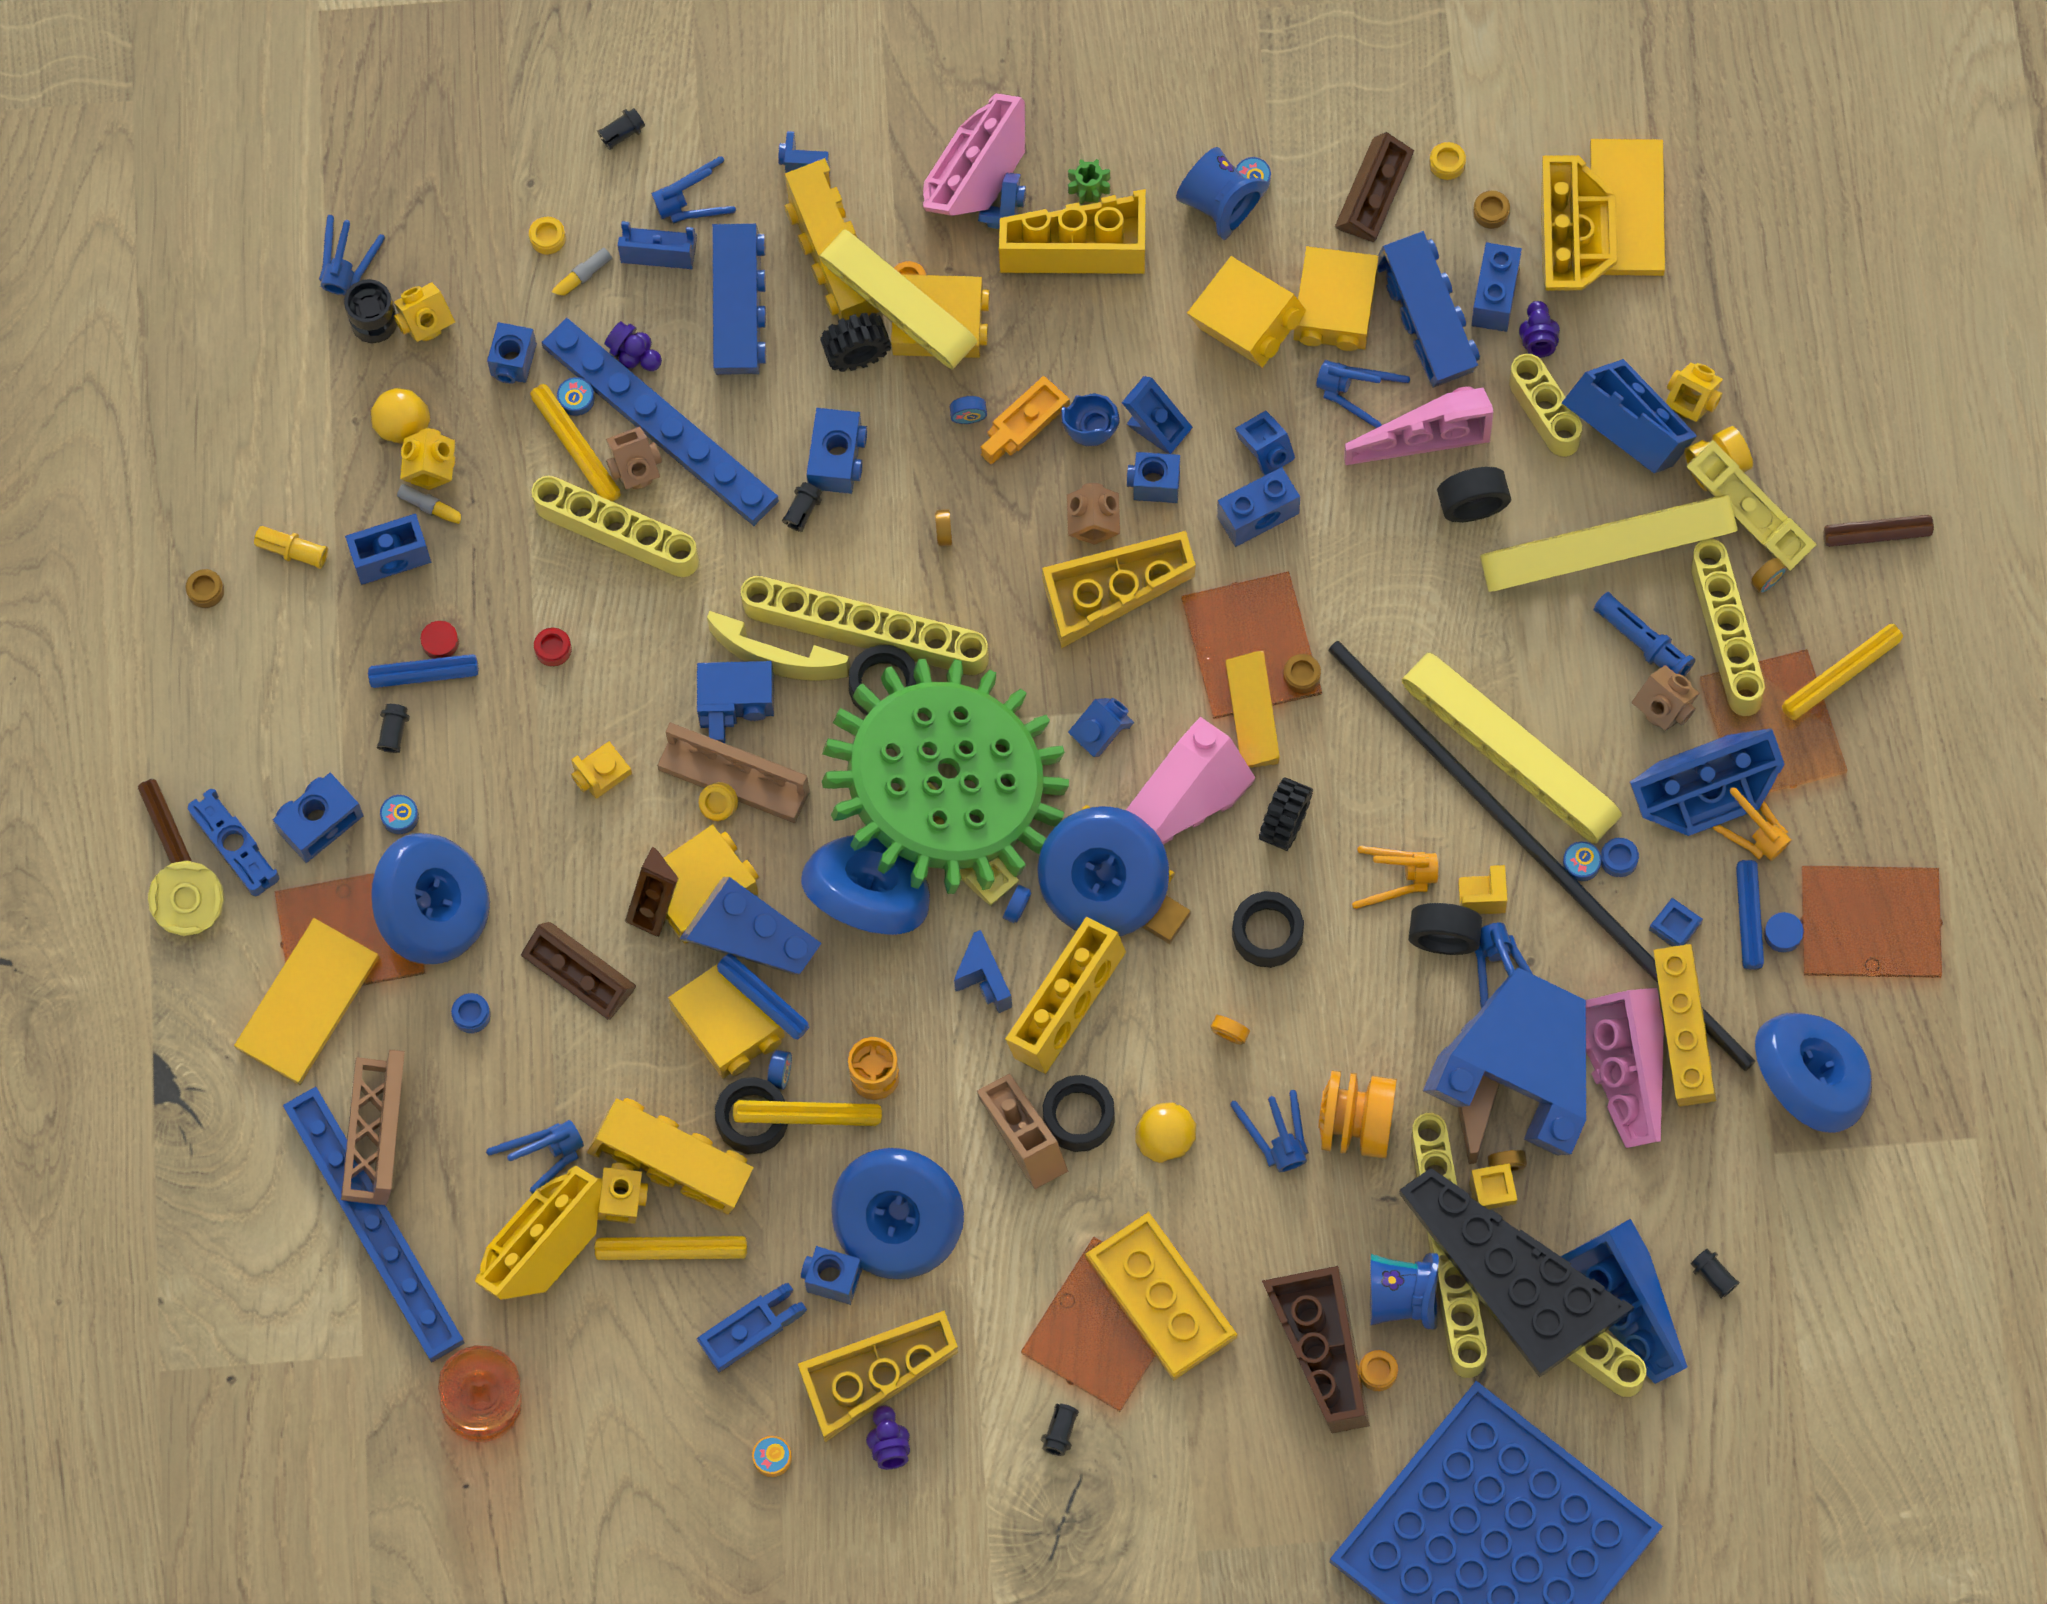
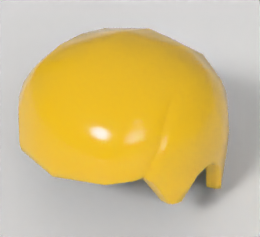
(399, 415)
(1165, 1132)

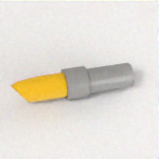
(582, 272)
(429, 504)

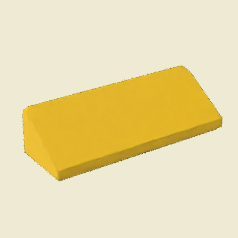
(1253, 709)

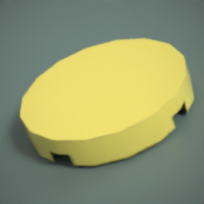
(186, 898)

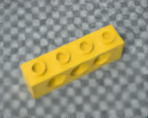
(1065, 995)
(1684, 1025)

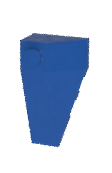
(1626, 1270)

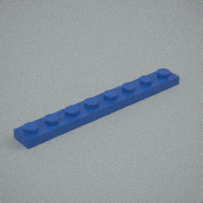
(660, 422)
(375, 1228)

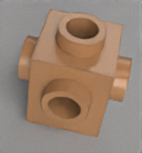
(633, 459)
(1093, 513)
(1666, 698)

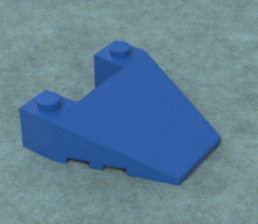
(1528, 1041)

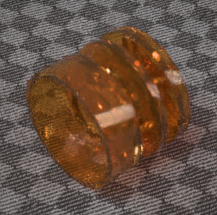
(480, 1372)

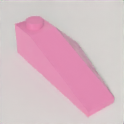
(1442, 424)
(1193, 782)
(1627, 1059)

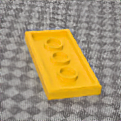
(1636, 177)
(306, 1001)
(1161, 1296)

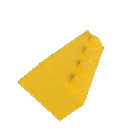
(820, 219)
(1078, 239)
(1114, 582)
(671, 1155)
(871, 1371)

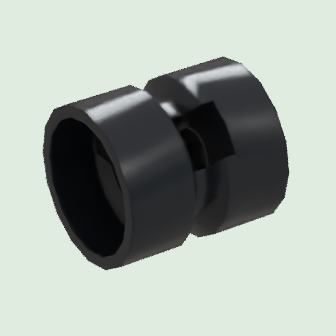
(370, 311)

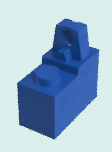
(731, 692)

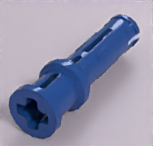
(1656, 647)

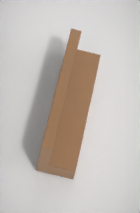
(753, 778)
(387, 1128)

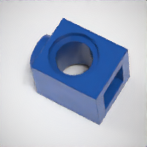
(511, 339)
(1159, 491)
(840, 1289)

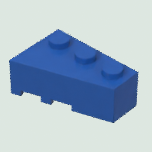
(750, 929)

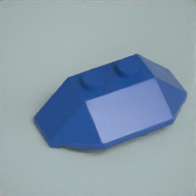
(1694, 786)

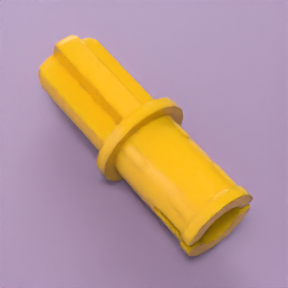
(291, 546)

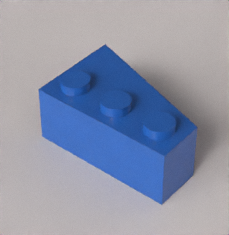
(1630, 415)

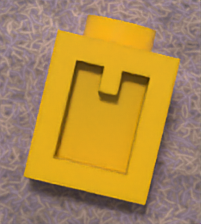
(600, 770)

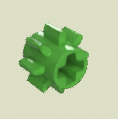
(1089, 181)

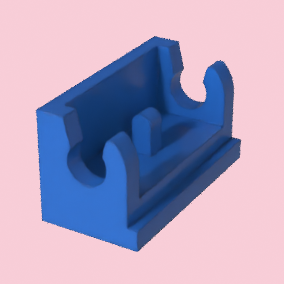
(657, 247)

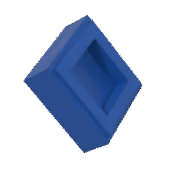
(1675, 923)

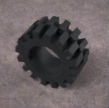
(855, 342)
(1285, 814)

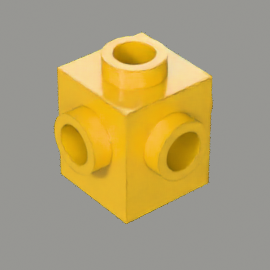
(423, 312)
(1694, 391)
(427, 459)
(621, 1206)

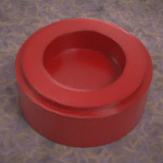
(439, 639)
(552, 647)

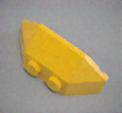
(1575, 224)
(542, 1237)

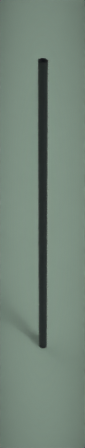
(1525, 839)

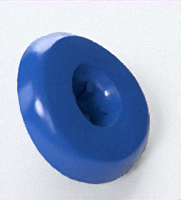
(1105, 869)
(857, 894)
(429, 898)
(1814, 1070)
(897, 1213)

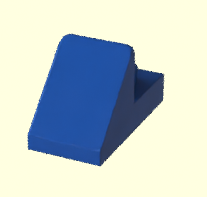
(1155, 415)
(980, 966)

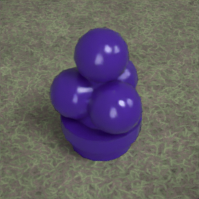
(1539, 332)
(632, 347)
(889, 1440)

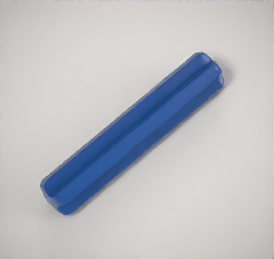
(423, 671)
(1750, 914)
(763, 996)

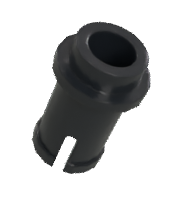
(621, 128)
(802, 506)
(392, 727)
(1714, 1273)
(1060, 1430)

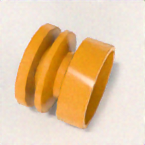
(1358, 1114)

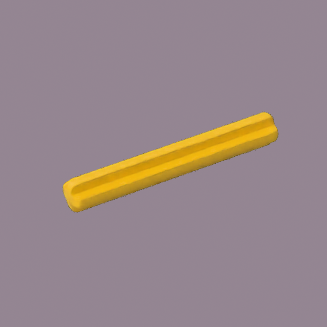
(575, 443)
(1842, 671)
(807, 1113)
(670, 1248)

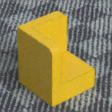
(1485, 893)
(1493, 1186)

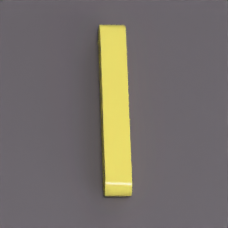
(1608, 543)
(853, 612)
(1511, 748)
(1451, 1300)

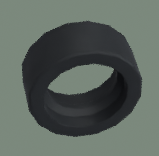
(1474, 494)
(879, 654)
(1269, 901)
(1445, 928)
(1085, 1085)
(729, 1096)

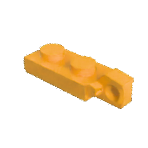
(1024, 419)

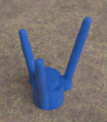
(671, 199)
(338, 273)
(1337, 377)
(1497, 946)
(561, 1140)
(1286, 1151)

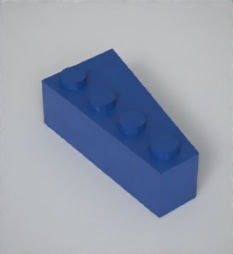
(737, 299)
(1428, 308)

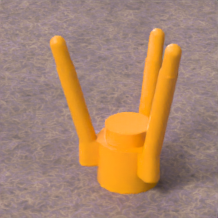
(1769, 838)
(1419, 867)

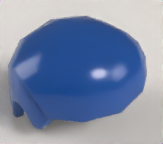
(1090, 419)

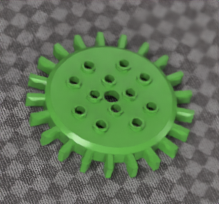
(904, 817)

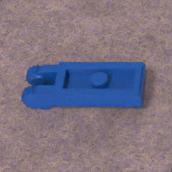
(748, 1328)

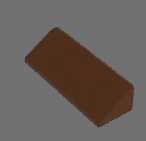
(1374, 187)
(652, 894)
(578, 969)

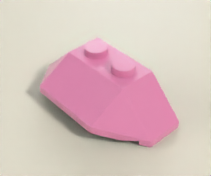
(978, 158)

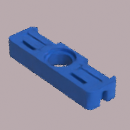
(247, 860)

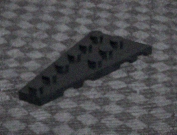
(1524, 1285)

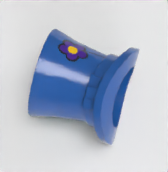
(1220, 191)
(1404, 1290)

